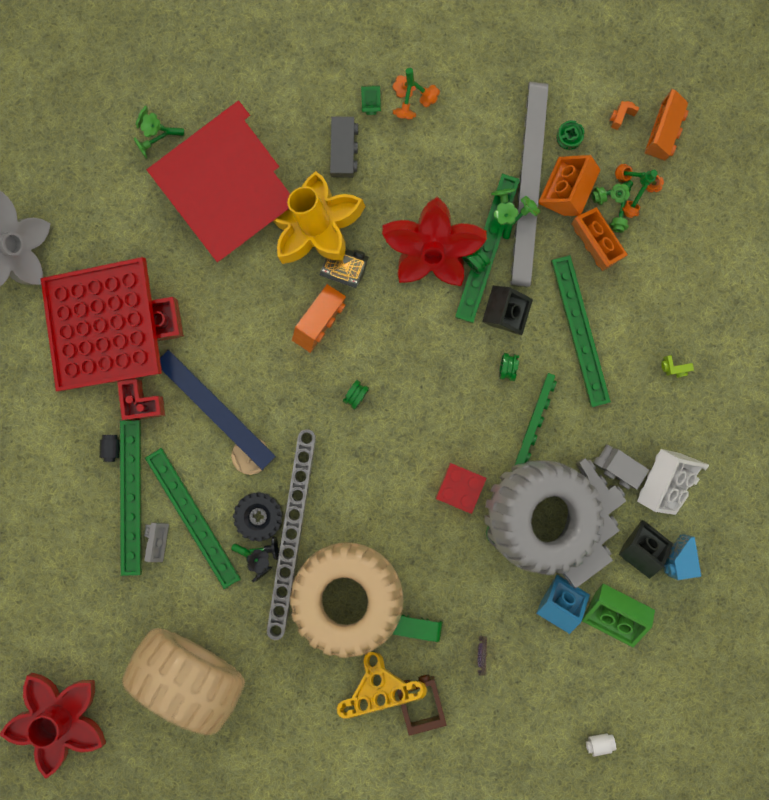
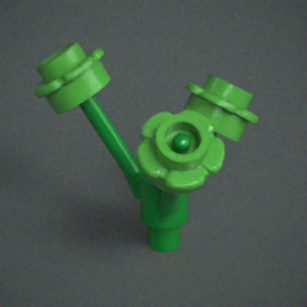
(620, 193)

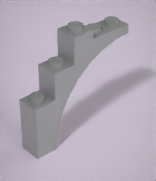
(611, 499)

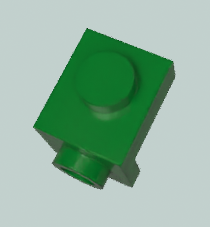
(371, 99)

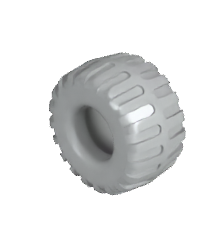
(513, 509)

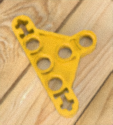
(370, 692)

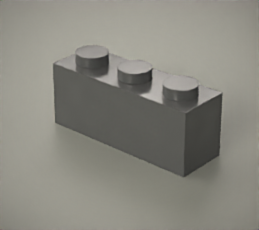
(343, 147)

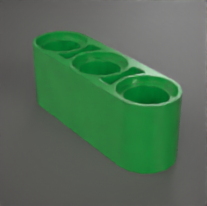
(419, 628)

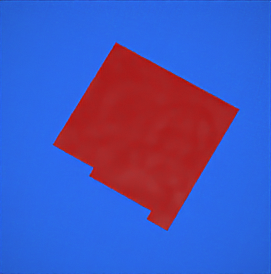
(222, 182)

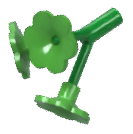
(151, 126)
(508, 214)

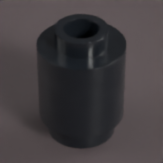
(109, 448)

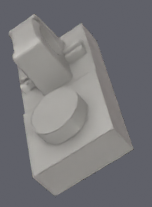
(156, 543)

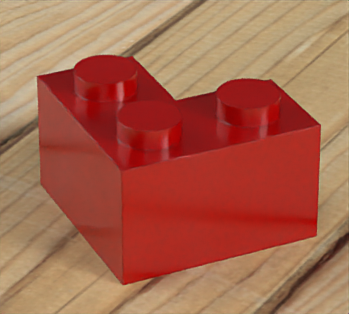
(135, 405)

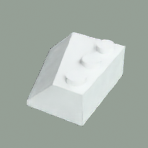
(669, 481)

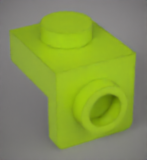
(680, 370)

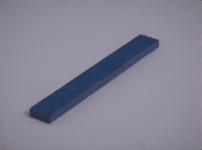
(216, 410)

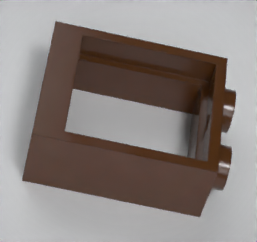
(428, 723)

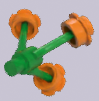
(649, 181)

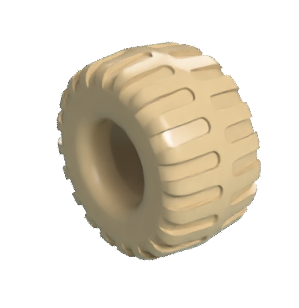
(376, 578)
(183, 682)

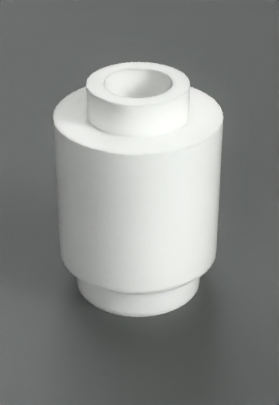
(601, 744)

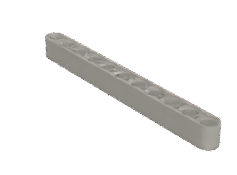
(530, 182)
(286, 542)

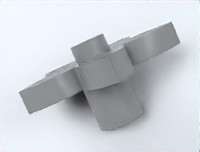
(16, 242)

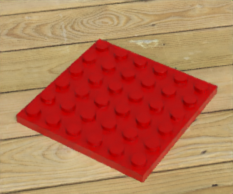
(101, 325)

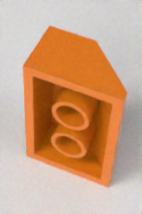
(667, 126)
(570, 185)
(598, 239)

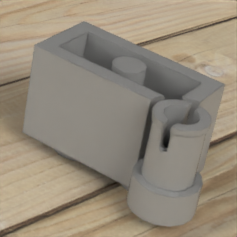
(621, 466)

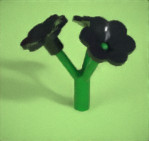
(258, 560)

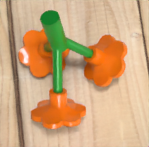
(404, 88)

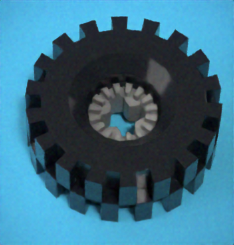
(248, 525)

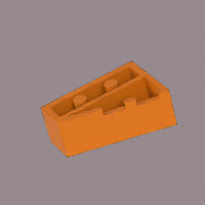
(318, 318)

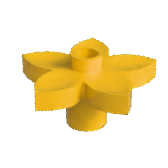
(316, 221)

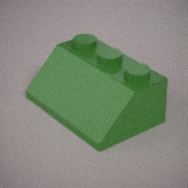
(619, 615)

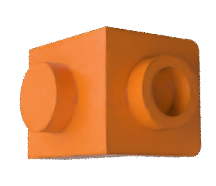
(618, 115)

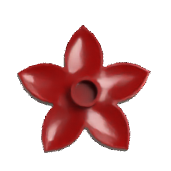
(433, 244)
(54, 722)

